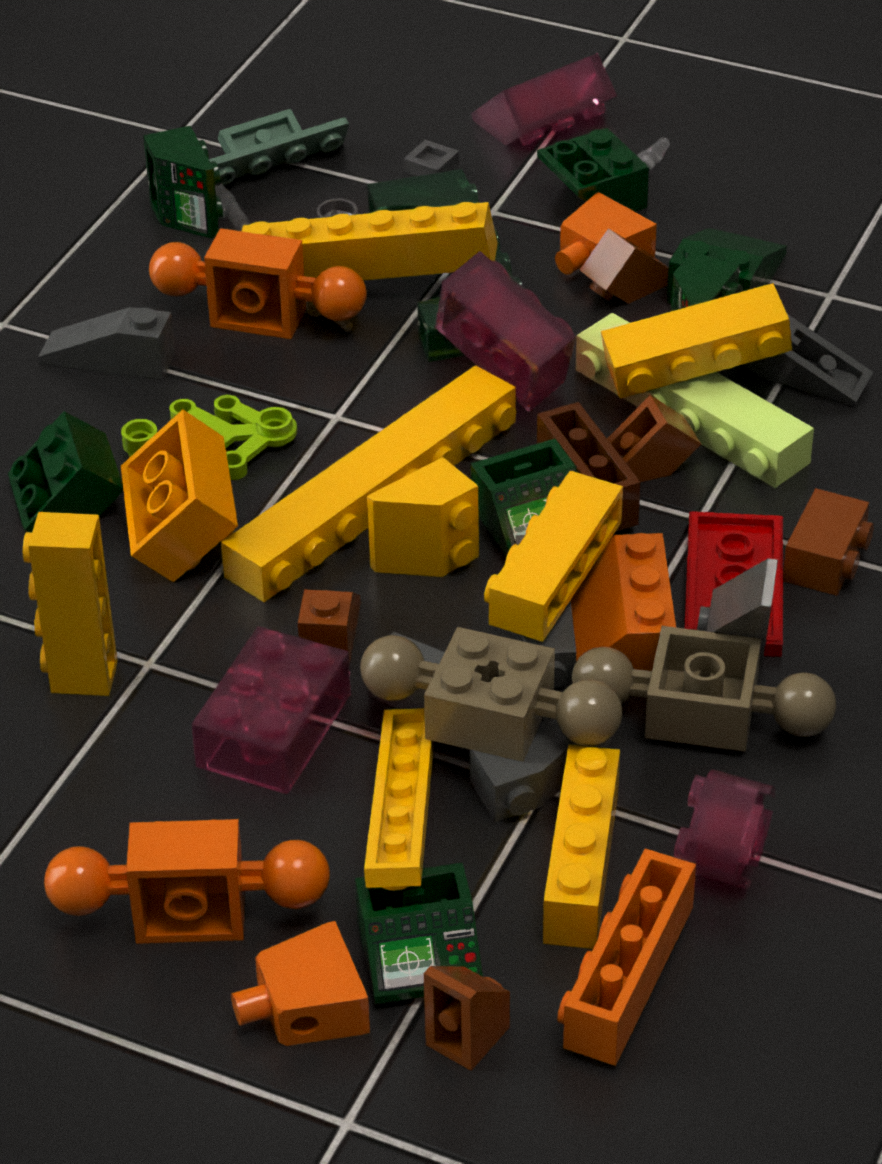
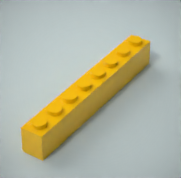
(333, 505)

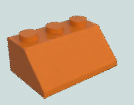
(625, 599)

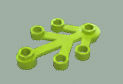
(261, 429)

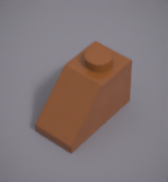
(623, 269)
(654, 440)
(329, 618)
(464, 1013)

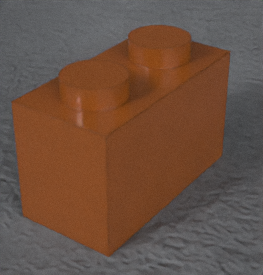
(827, 542)

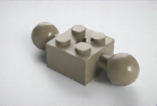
(708, 688)
(490, 692)

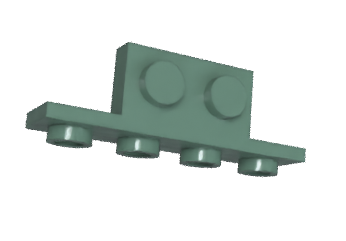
(273, 141)

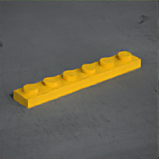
(399, 802)

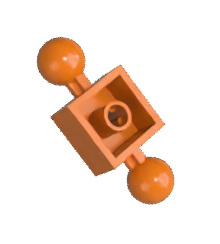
(256, 282)
(186, 879)

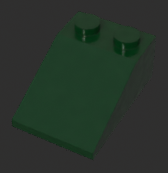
(756, 257)

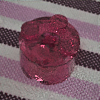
(725, 827)

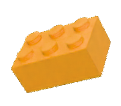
(178, 496)

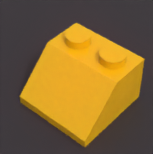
(424, 522)

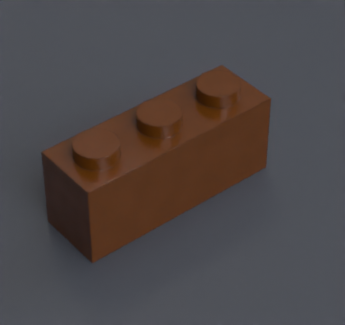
(591, 454)

